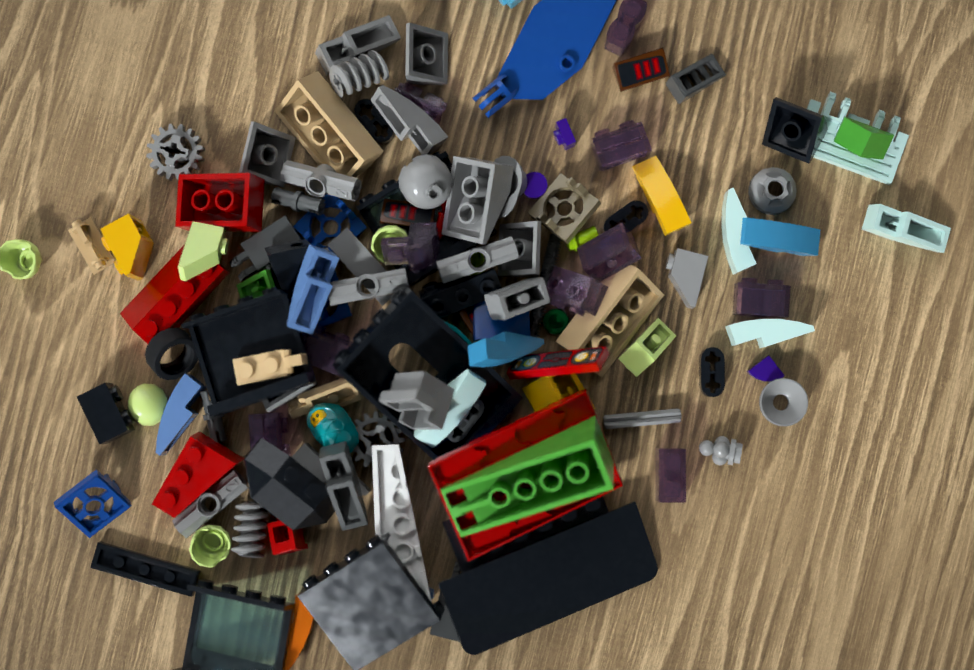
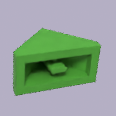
(863, 139)
(258, 283)

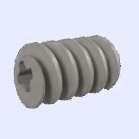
(358, 70)
(250, 530)

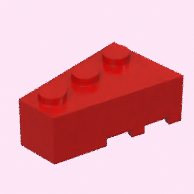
(194, 473)

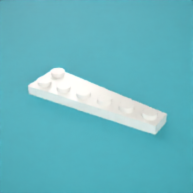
(395, 512)

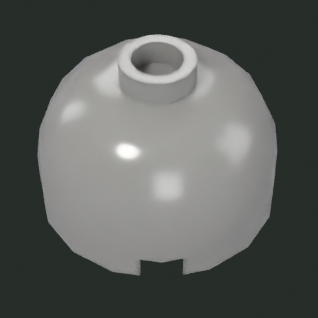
(425, 182)

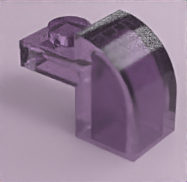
(417, 249)

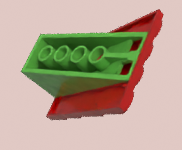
(525, 474)

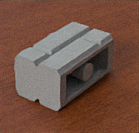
(517, 298)

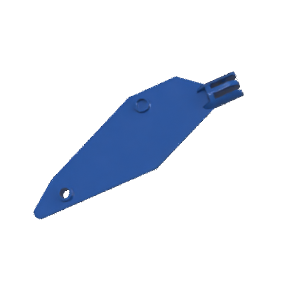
(547, 50)

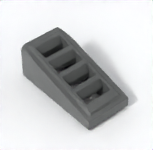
(682, 88)

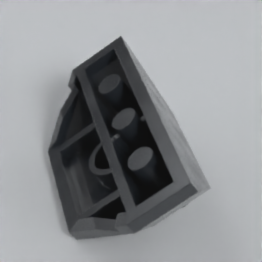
(286, 487)

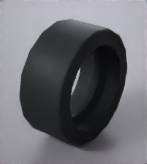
(161, 343)

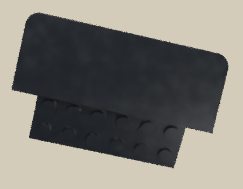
(546, 574)

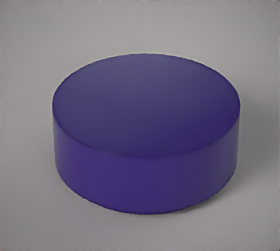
(536, 185)

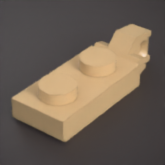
(266, 366)
(335, 392)

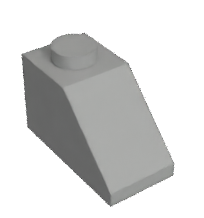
(686, 274)

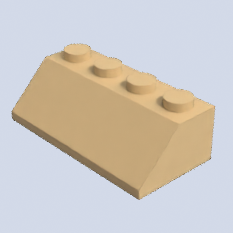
(327, 127)
(621, 313)

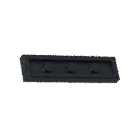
(144, 568)

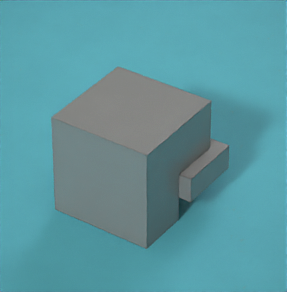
(420, 400)

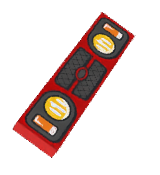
(559, 363)

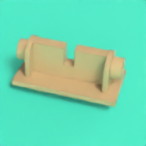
(90, 245)

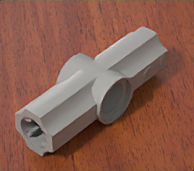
(321, 180)
(460, 264)
(385, 284)
(197, 514)

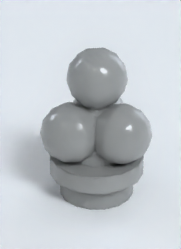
(722, 450)

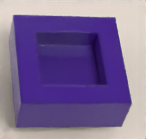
(564, 135)

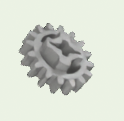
(176, 142)
(380, 428)

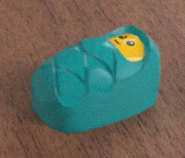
(332, 425)

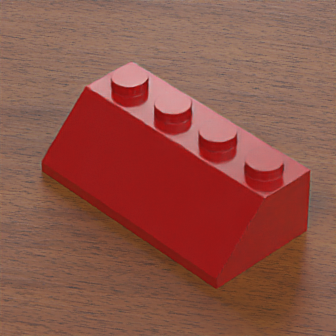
(169, 300)

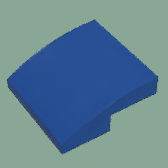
(486, 327)

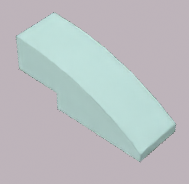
(906, 228)
(737, 255)
(766, 331)
(466, 391)

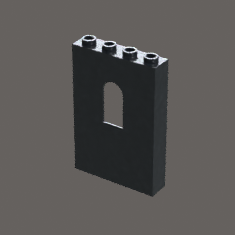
(413, 322)

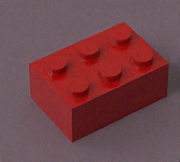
(221, 201)

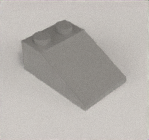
(476, 198)

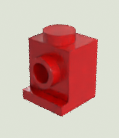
(284, 539)

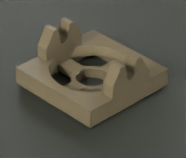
(568, 231)

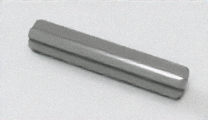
(642, 418)

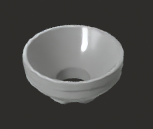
(763, 200)
(796, 399)

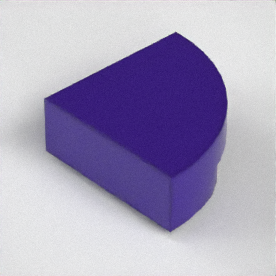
(766, 370)

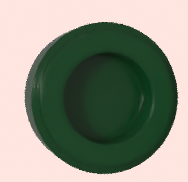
(555, 321)

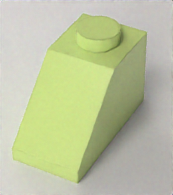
(202, 249)
(647, 347)

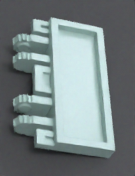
(835, 154)

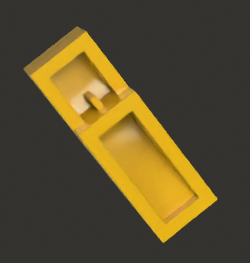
(661, 195)

